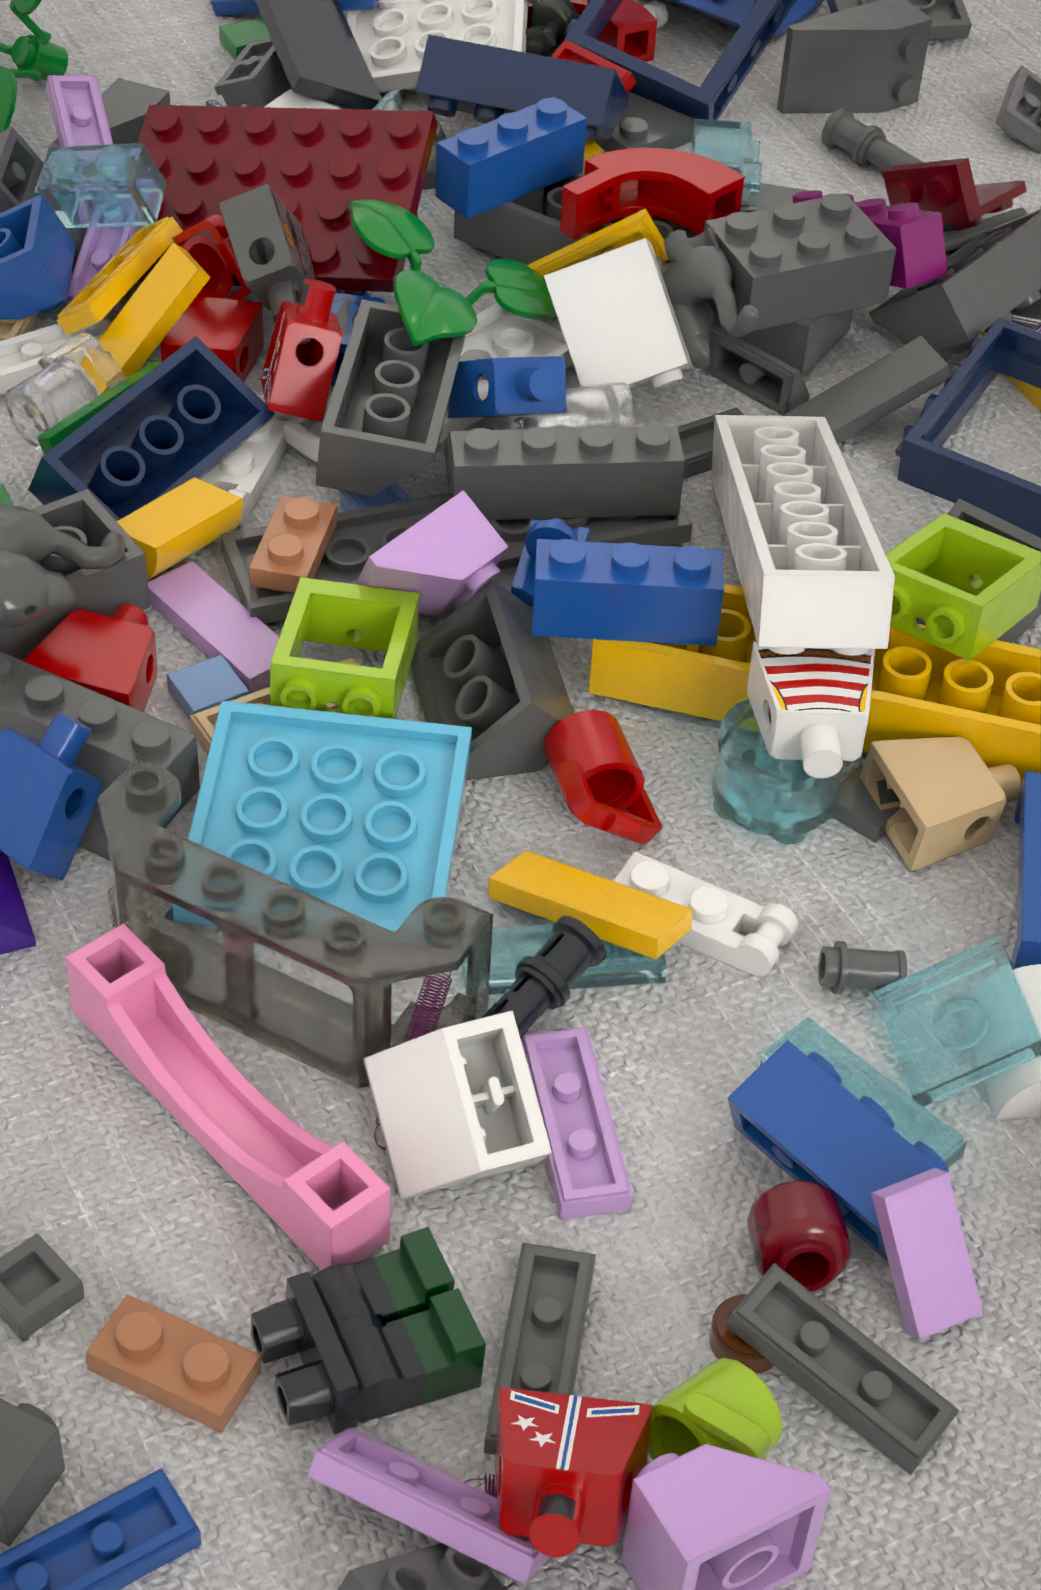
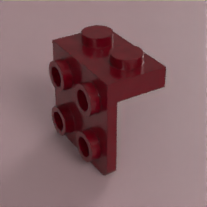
(950, 190)

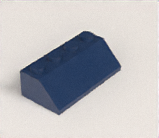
(503, 81)
(155, 434)

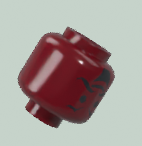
(800, 1232)

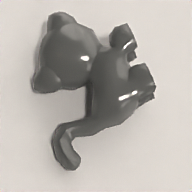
(701, 273)
(24, 584)

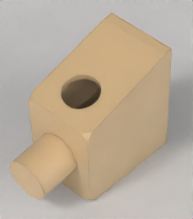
(944, 795)

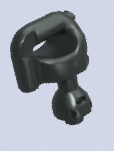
(549, 25)

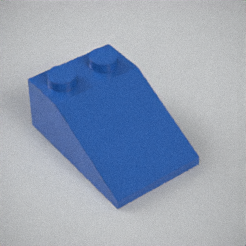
(33, 259)

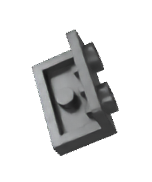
(1022, 109)

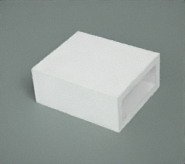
(619, 319)

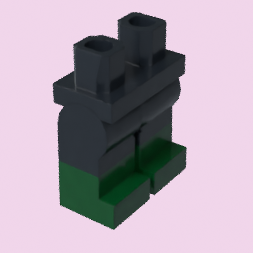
(371, 1337)

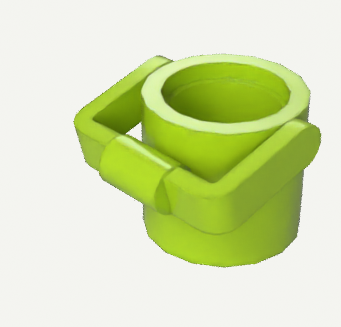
(719, 1408)

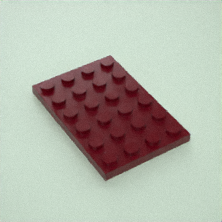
(311, 162)

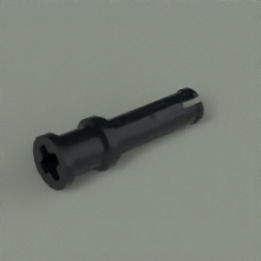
(546, 977)

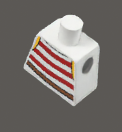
(811, 705)

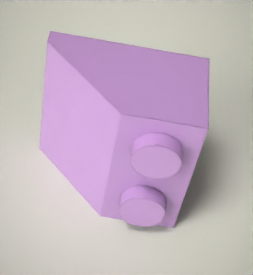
(440, 557)
(721, 1522)

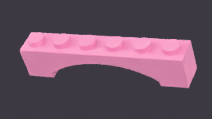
(309, 1188)

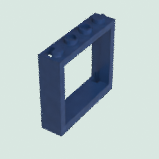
(671, 91)
(950, 475)

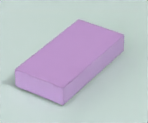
(927, 1253)

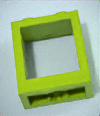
(990, 566)
(349, 618)

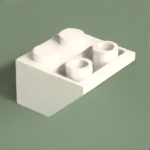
(457, 1105)

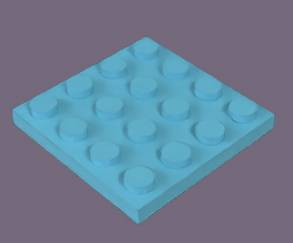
(335, 805)

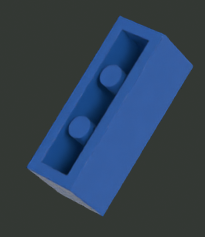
(510, 157)
(627, 592)
(826, 1135)

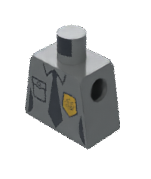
(268, 246)

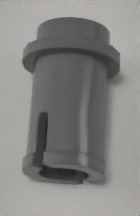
(859, 968)

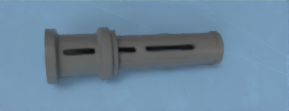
(863, 143)

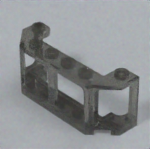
(225, 980)

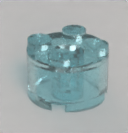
(763, 791)

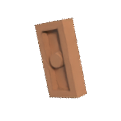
(293, 543)
(173, 1363)

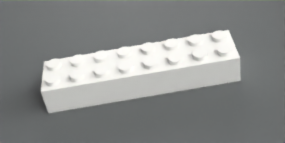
(800, 536)

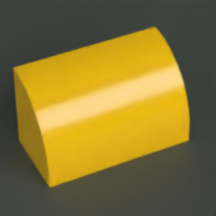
(182, 523)

